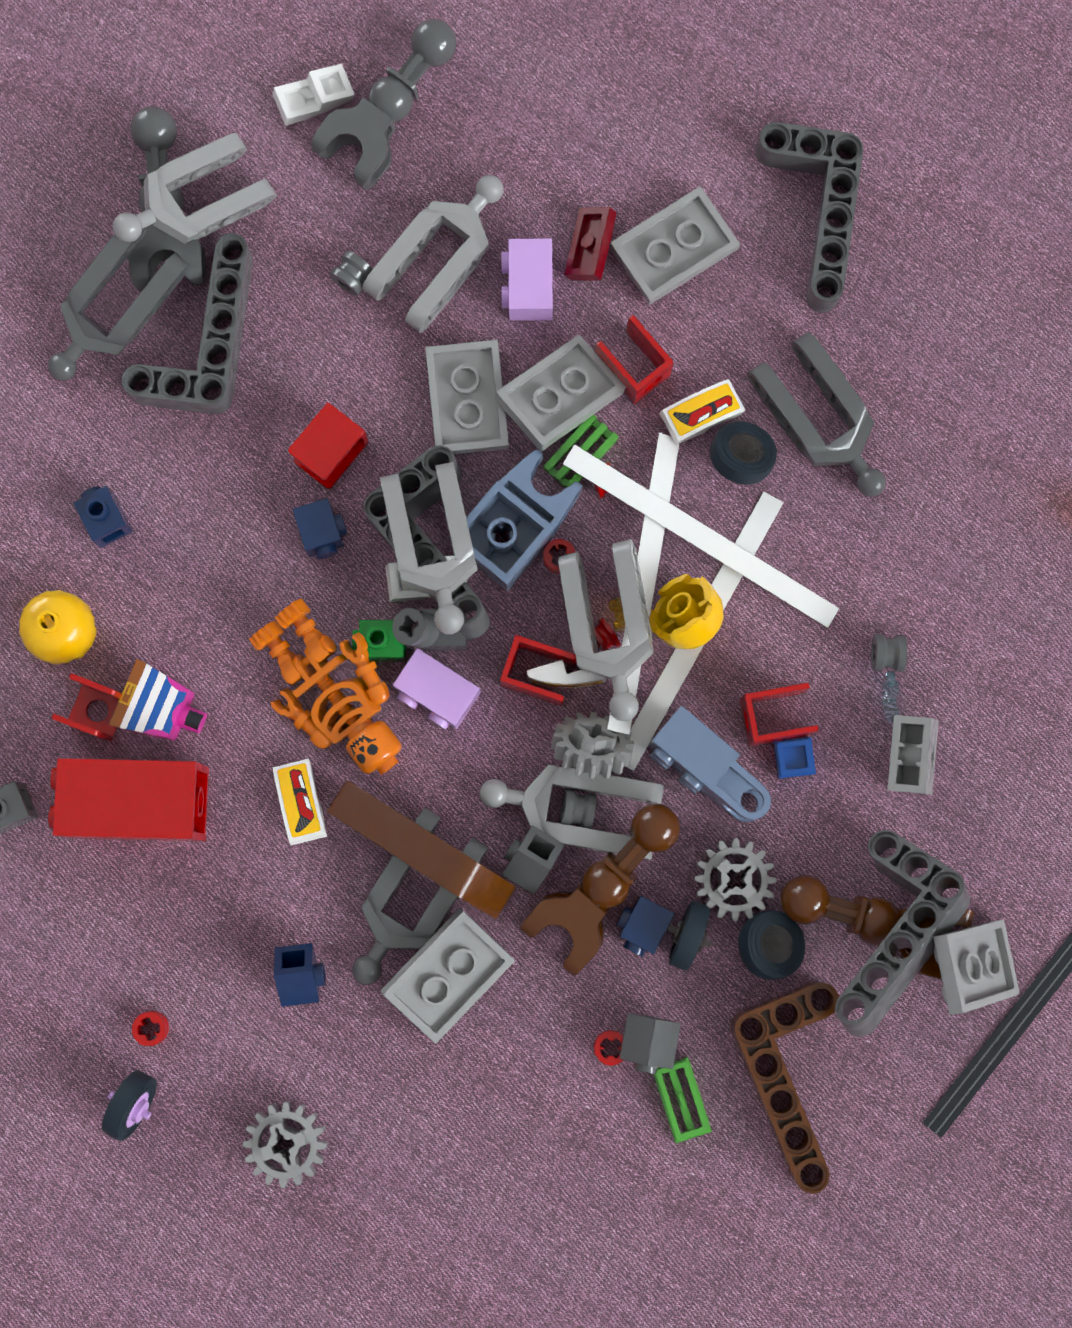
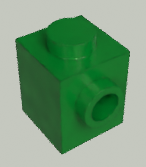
(380, 641)

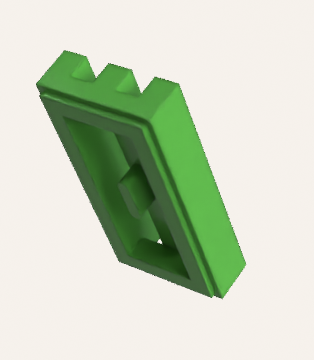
(600, 430)
(691, 1131)

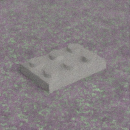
(674, 245)
(559, 392)
(463, 395)
(975, 966)
(447, 975)

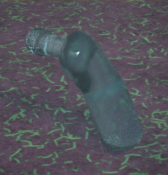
(890, 695)

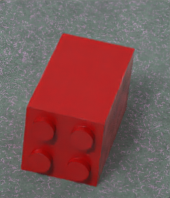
(129, 799)

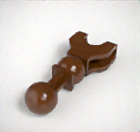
(603, 887)
(808, 900)

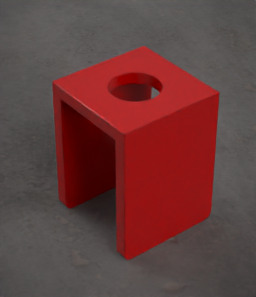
(651, 349)
(328, 446)
(540, 649)
(79, 716)
(749, 717)

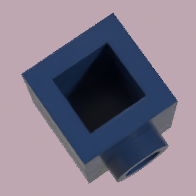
(102, 516)
(320, 528)
(643, 926)
(298, 974)

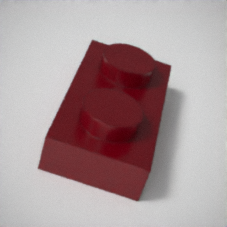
(590, 243)

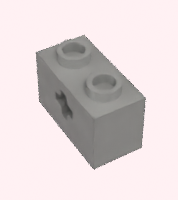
(913, 754)

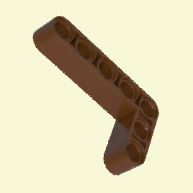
(421, 849)
(779, 1079)

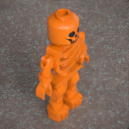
(370, 743)

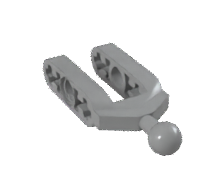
(166, 214)
(462, 220)
(437, 578)
(618, 662)
(537, 797)

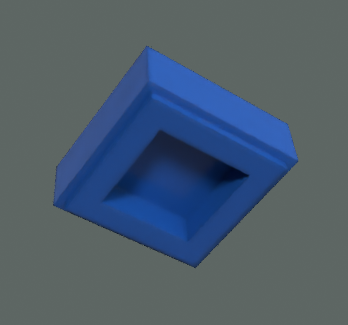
(794, 758)

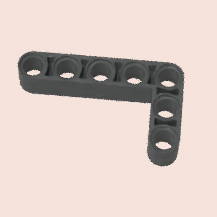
(832, 204)
(212, 342)
(423, 474)
(905, 932)

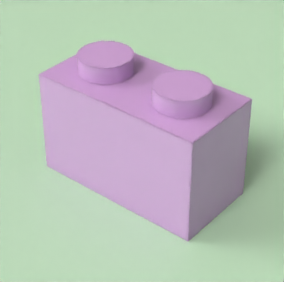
(530, 279)
(436, 690)

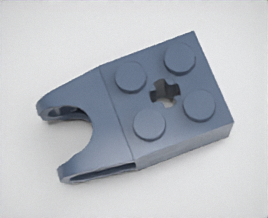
(525, 514)
(707, 765)

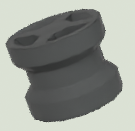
(351, 273)
(422, 635)
(888, 652)
(577, 809)

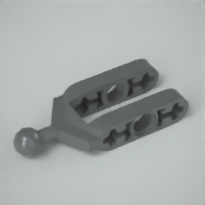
(85, 331)
(844, 400)
(388, 930)

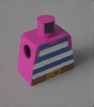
(156, 705)

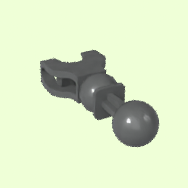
(389, 101)
(155, 132)

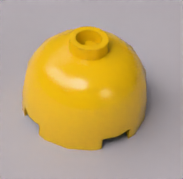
(687, 612)
(57, 627)

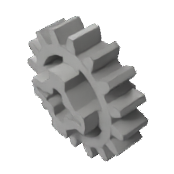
(591, 746)
(747, 891)
(290, 1161)

